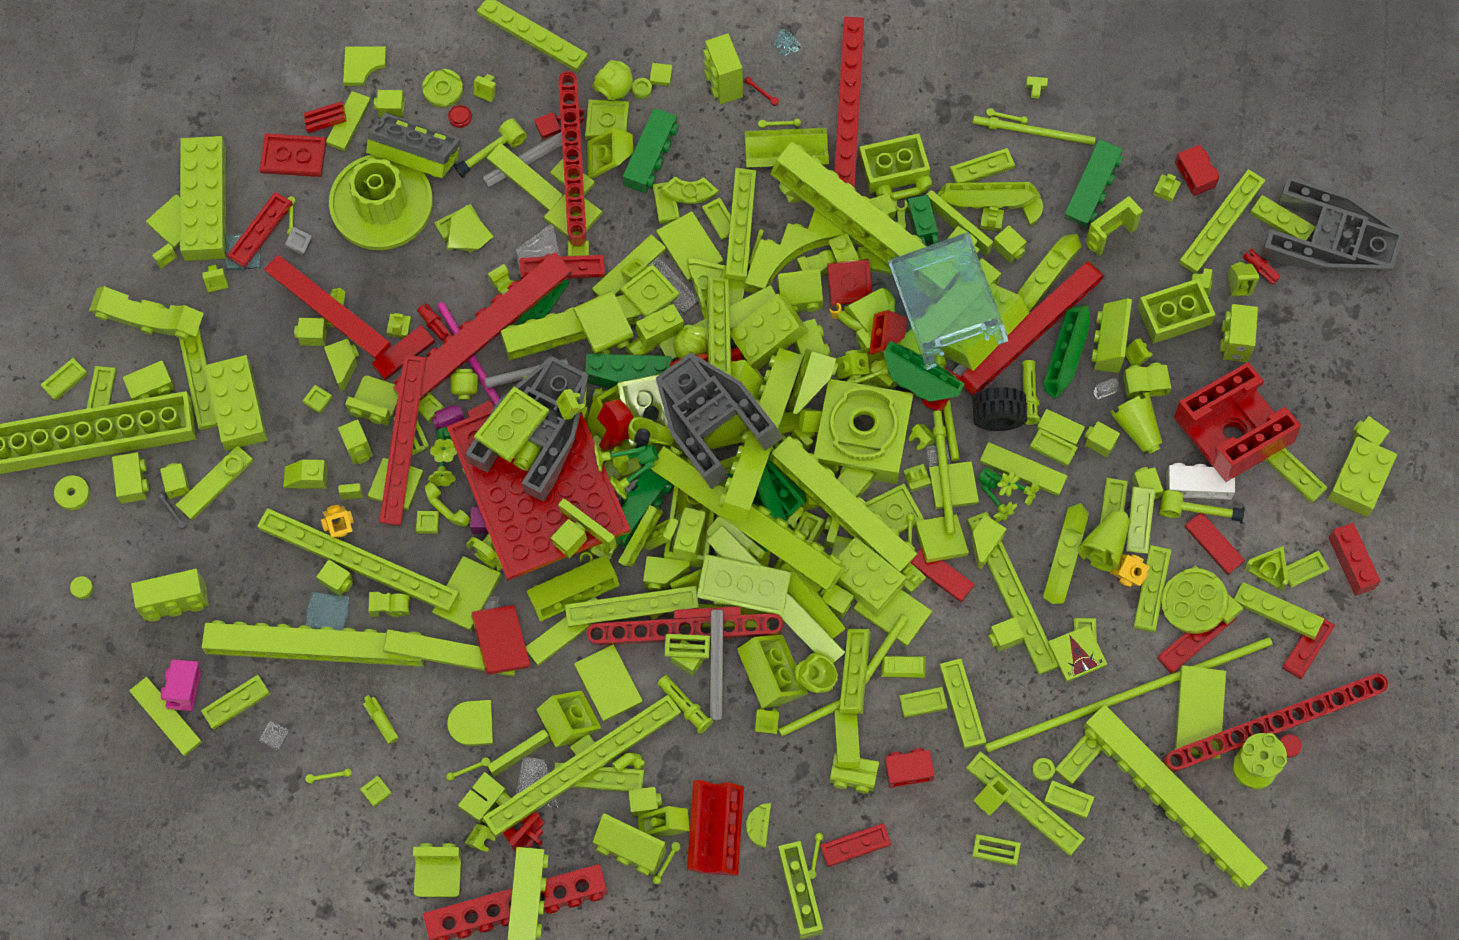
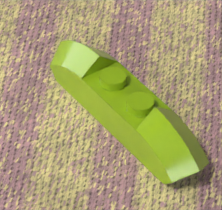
(989, 194)
(1049, 270)
(1066, 554)

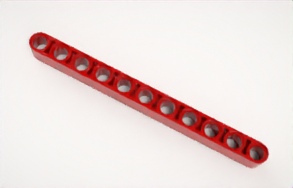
(1285, 720)

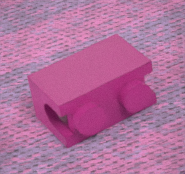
(181, 685)

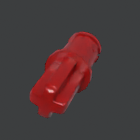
(1261, 266)
(433, 321)

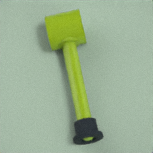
(510, 133)
(1173, 504)

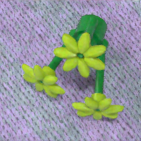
(993, 480)

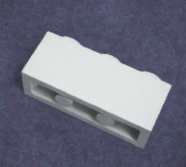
(1198, 482)

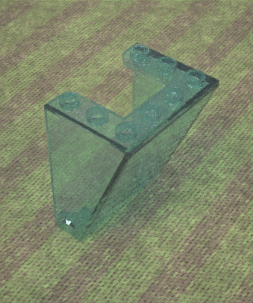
(946, 296)

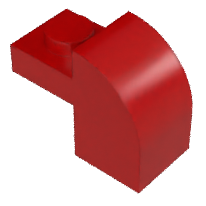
(616, 419)

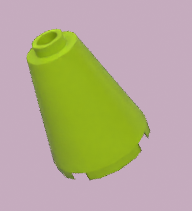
(1140, 423)
(1106, 542)

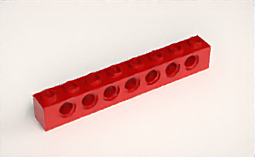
(436, 919)

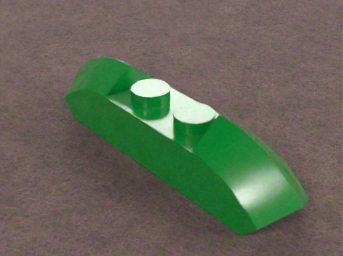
(1067, 350)

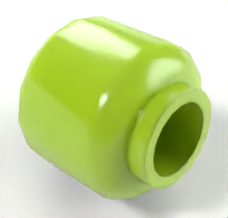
(464, 384)

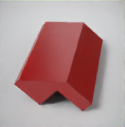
(715, 828)

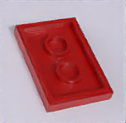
(293, 155)
(500, 639)

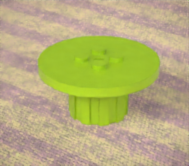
(380, 203)

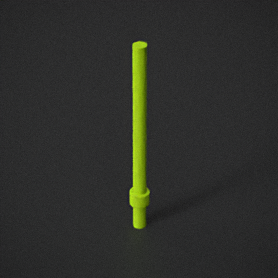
(994, 123)
(950, 429)
(939, 433)

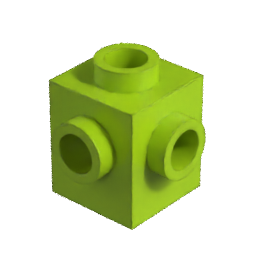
(852, 365)

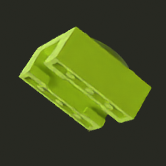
(870, 450)

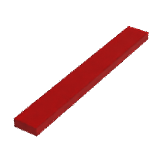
(327, 307)
(402, 440)

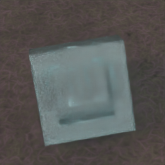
(789, 42)

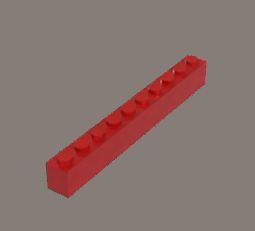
(849, 99)
(490, 321)

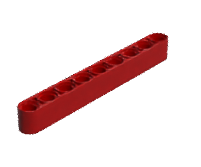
(572, 167)
(1033, 327)
(674, 626)

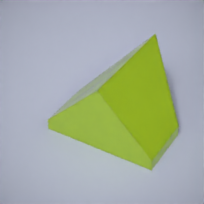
(1270, 568)

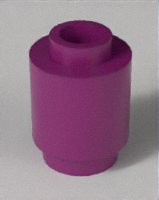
(447, 416)

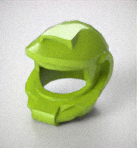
(613, 80)

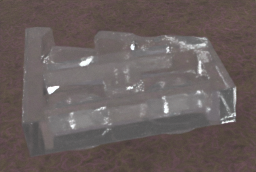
(539, 245)
(531, 771)

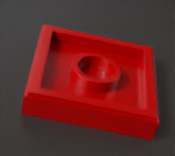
(849, 281)

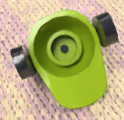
(646, 431)

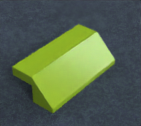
(766, 146)

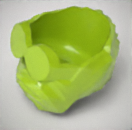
(691, 340)
(816, 673)

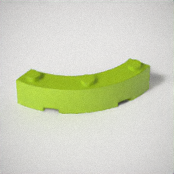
(147, 315)

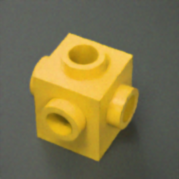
(339, 528)
(1131, 570)

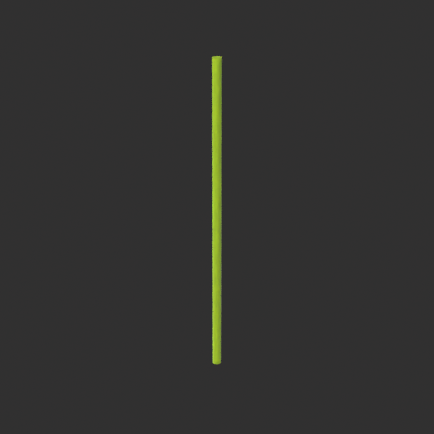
(1134, 692)

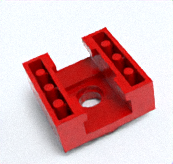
(1237, 404)

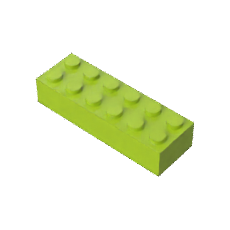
(203, 198)

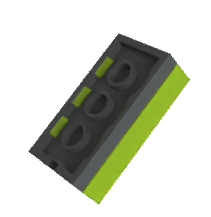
(413, 145)

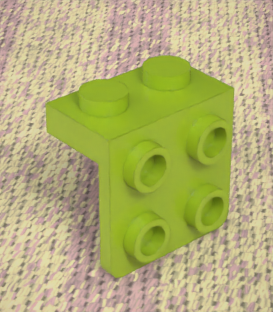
(373, 401)
(437, 870)

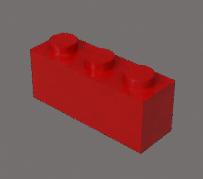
(1354, 559)

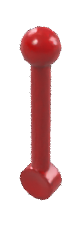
(774, 100)

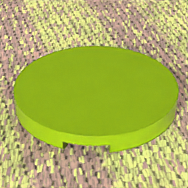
(1195, 601)

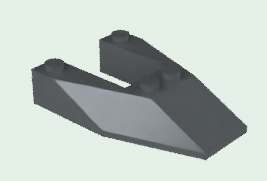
(1344, 236)
(700, 400)
(552, 435)

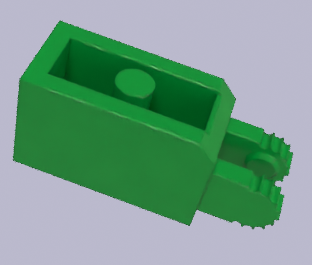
(922, 219)

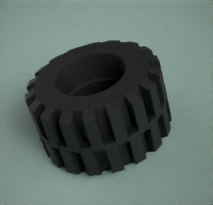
(999, 408)

